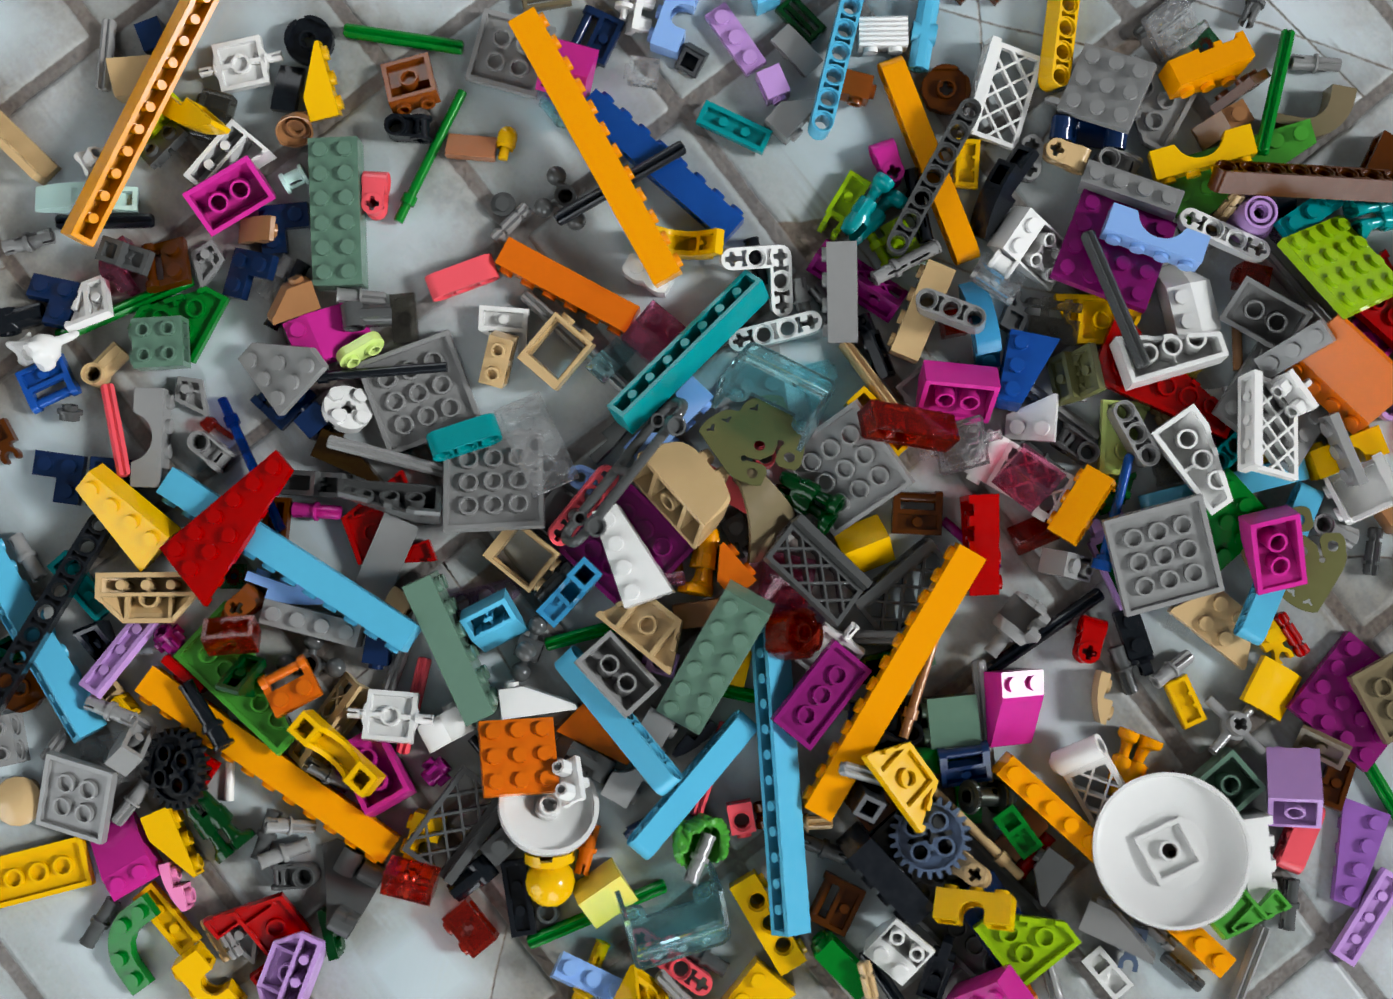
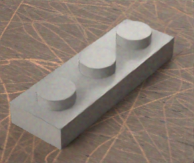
(1295, 349)
(1342, 449)

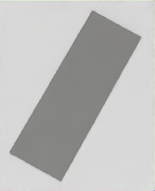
(386, 555)

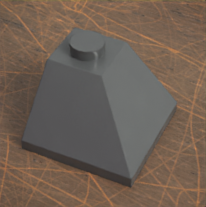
(1049, 873)

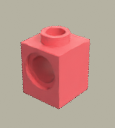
(735, 808)

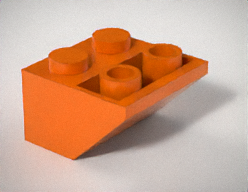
(732, 568)

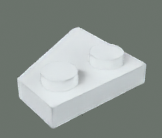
(91, 304)
(507, 320)
(1034, 421)

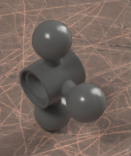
(544, 207)
(528, 648)
(334, 667)

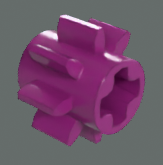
(169, 638)
(436, 771)

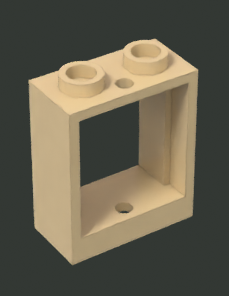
(538, 368)
(538, 581)

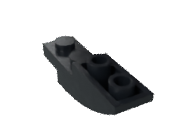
(995, 196)

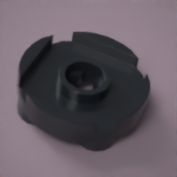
(304, 28)

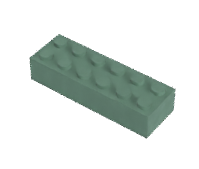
(337, 213)
(452, 647)
(715, 657)

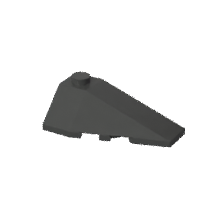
(405, 500)

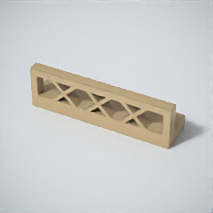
(26, 152)
(354, 698)

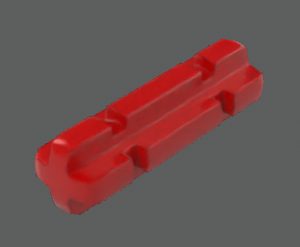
(1292, 634)

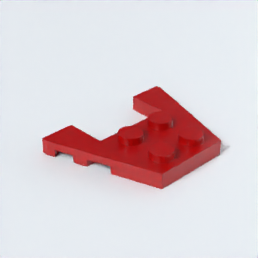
(363, 523)
(262, 920)

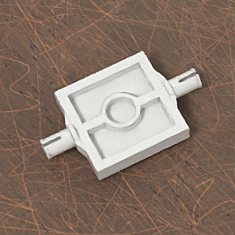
(241, 64)
(843, 638)
(390, 716)

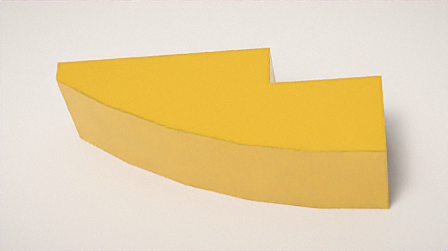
(194, 116)

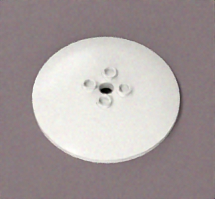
(1209, 843)

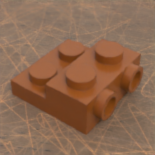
(410, 84)

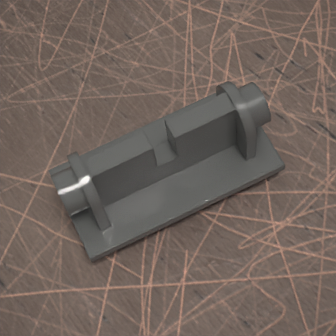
(156, 150)

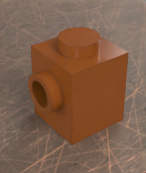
(857, 88)

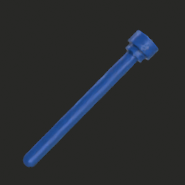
(1103, 559)

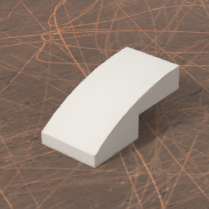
(1107, 972)

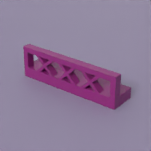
(870, 296)

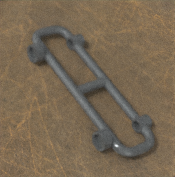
(595, 524)

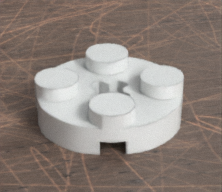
(347, 396)

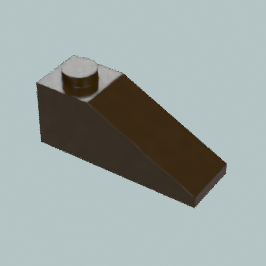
(348, 462)

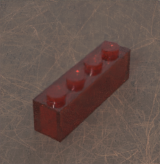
(908, 426)

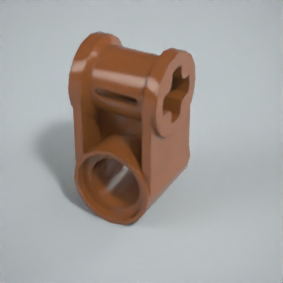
(244, 602)

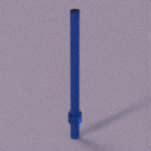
(232, 421)

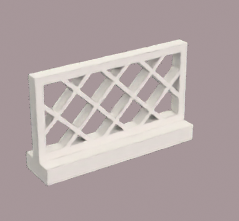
(983, 82)
(1251, 426)

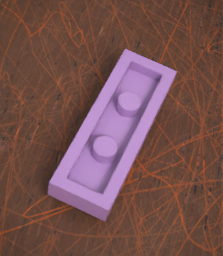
(735, 39)

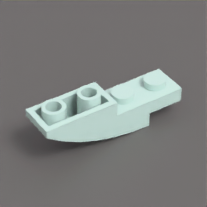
(62, 197)

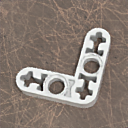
(767, 261)

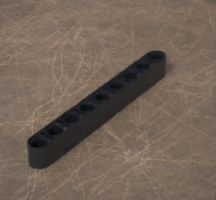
(48, 599)

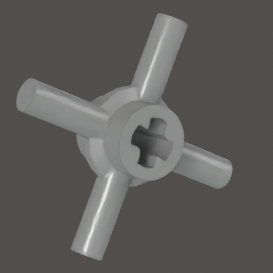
(1233, 726)

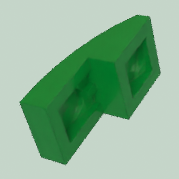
(1017, 831)

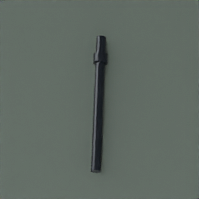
(328, 375)

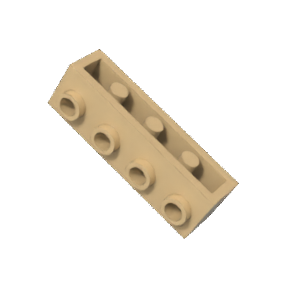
(913, 327)

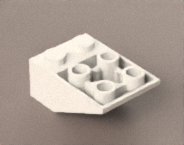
(1031, 242)

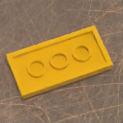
(45, 871)

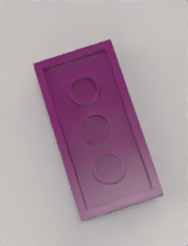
(821, 694)

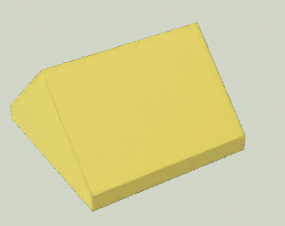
(597, 893)

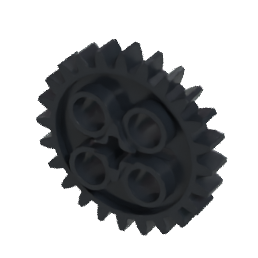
(177, 768)

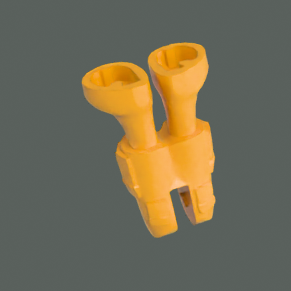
(704, 562)
(1132, 768)

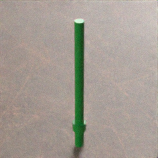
(409, 198)

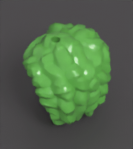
(688, 834)

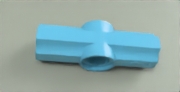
(923, 35)

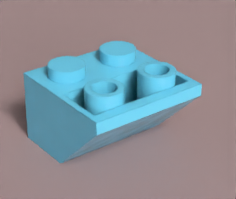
(493, 621)

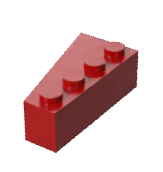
(981, 535)

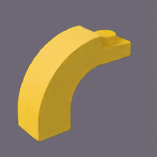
(695, 244)

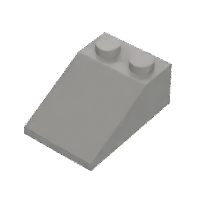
(1264, 313)
(1110, 926)

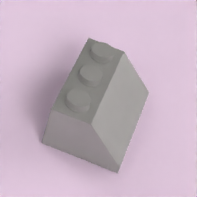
(617, 674)

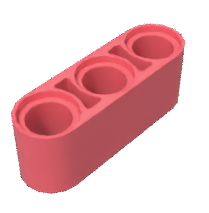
(462, 277)
(1295, 847)

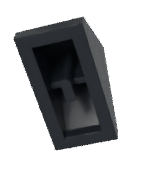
(95, 637)

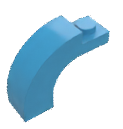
(988, 342)
(570, 592)

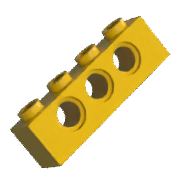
(784, 958)

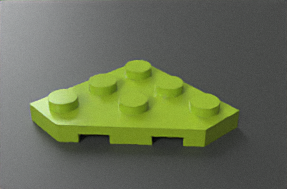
(1032, 946)

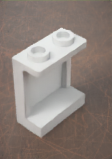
(1365, 500)

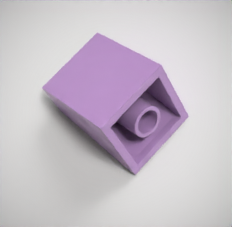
(1294, 787)

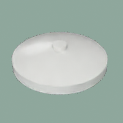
(545, 827)

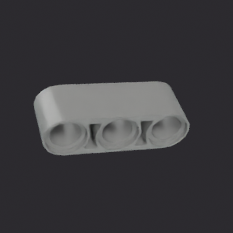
(943, 301)
(1144, 439)

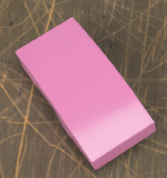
(181, 893)

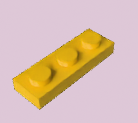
(171, 921)

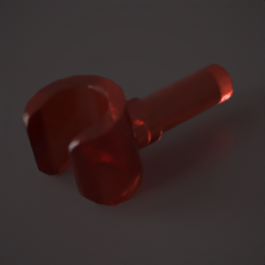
(210, 423)

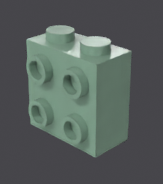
(160, 343)
(951, 720)

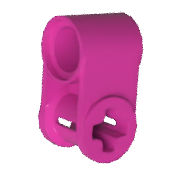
(886, 159)

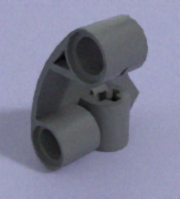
(349, 885)

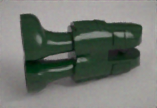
(802, 495)
(215, 818)

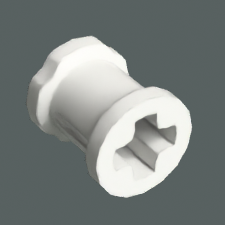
(1002, 264)

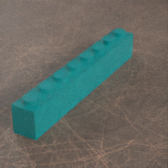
(688, 351)

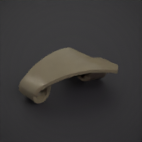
(766, 515)

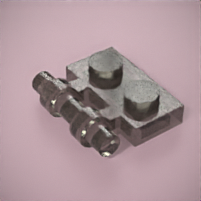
(1065, 328)

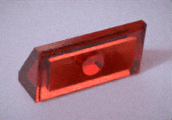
(1030, 535)

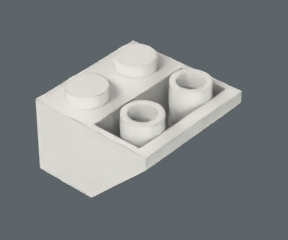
(897, 950)

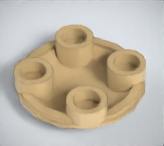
(19, 800)

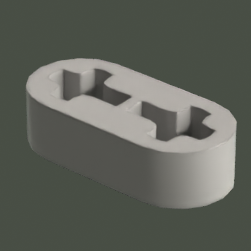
(1037, 141)

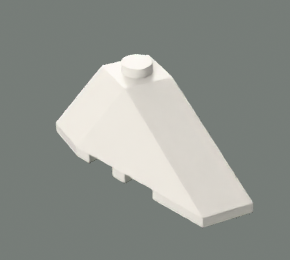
(1190, 450)

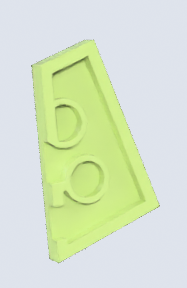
(1110, 446)

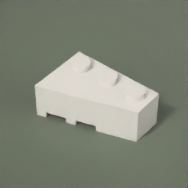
(226, 150)

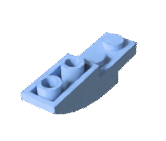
(280, 590)

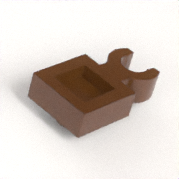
(7, 438)

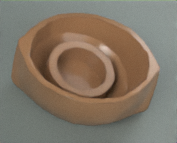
(294, 129)

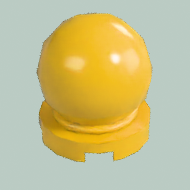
(550, 879)

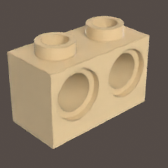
(498, 359)

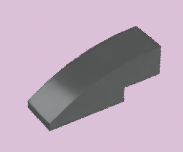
(314, 484)

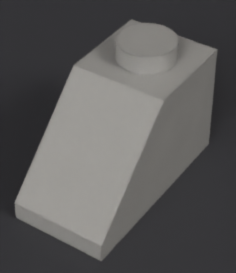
(130, 747)

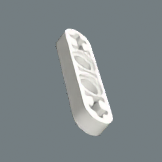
(1224, 231)
(775, 329)

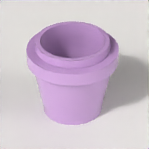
(1246, 220)

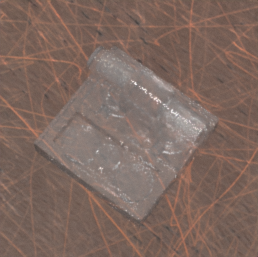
(1172, 28)

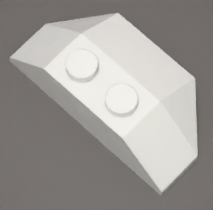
(1186, 302)

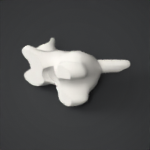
(40, 349)

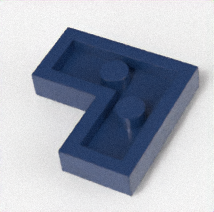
(288, 217)
(244, 268)
(58, 294)
(68, 472)

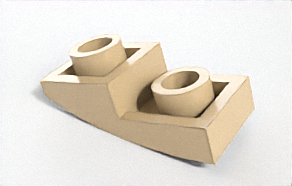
(1101, 707)

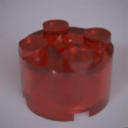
(793, 634)

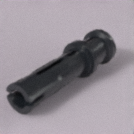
(210, 725)

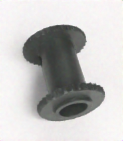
(973, 796)

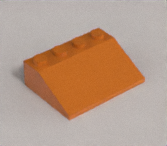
(1349, 376)

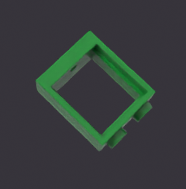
(838, 961)

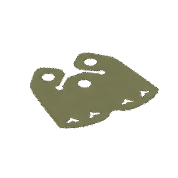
(745, 427)
(1320, 576)

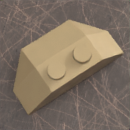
(144, 596)

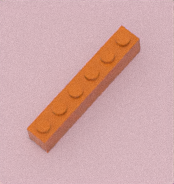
(567, 286)

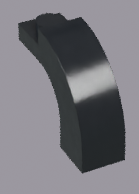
(868, 799)

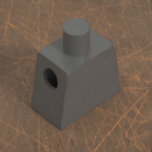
(497, 847)

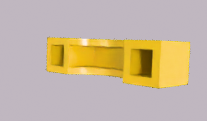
(1170, 163)
(353, 766)

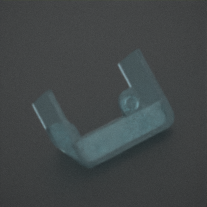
(779, 383)
(678, 929)

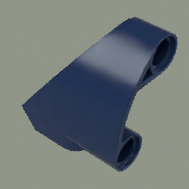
(1086, 133)

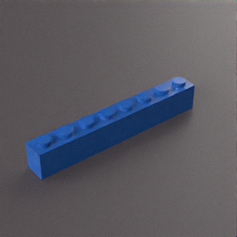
(673, 179)

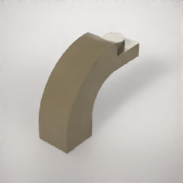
(1334, 109)

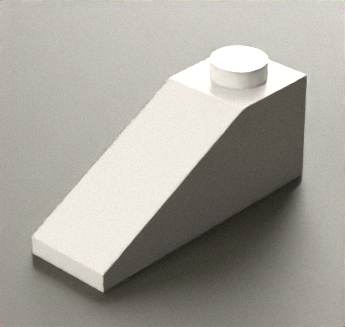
(528, 701)

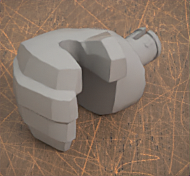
(1018, 622)

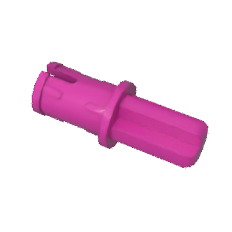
(316, 511)

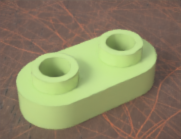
(360, 349)

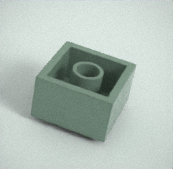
(1231, 777)

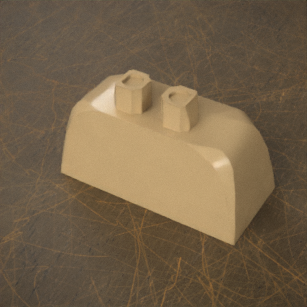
(686, 489)

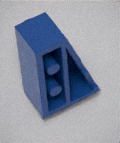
(1021, 365)

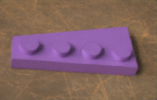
(1357, 847)

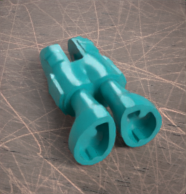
(867, 214)
(1382, 221)

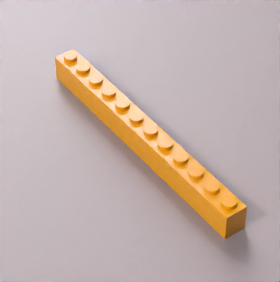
(137, 120)
(595, 147)
(894, 679)
(277, 772)
(1080, 835)

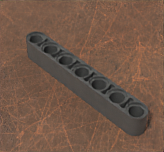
(938, 167)

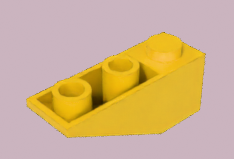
(319, 92)
(169, 834)

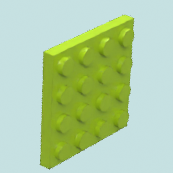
(1340, 265)

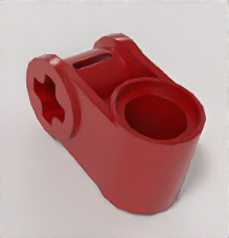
(1089, 636)

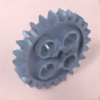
(935, 861)

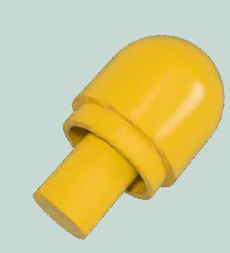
(506, 142)

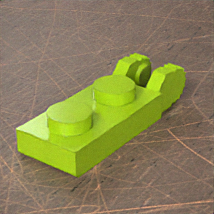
(843, 201)

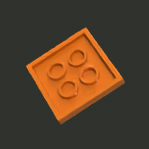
(517, 757)

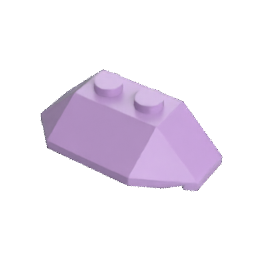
(292, 967)

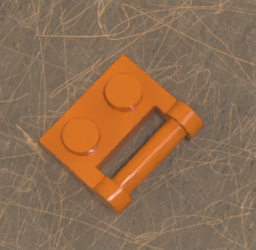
(293, 694)

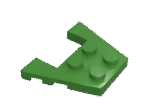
(1249, 913)

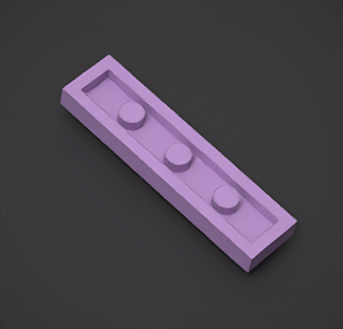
(117, 657)
(1366, 919)

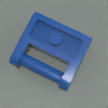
(34, 380)

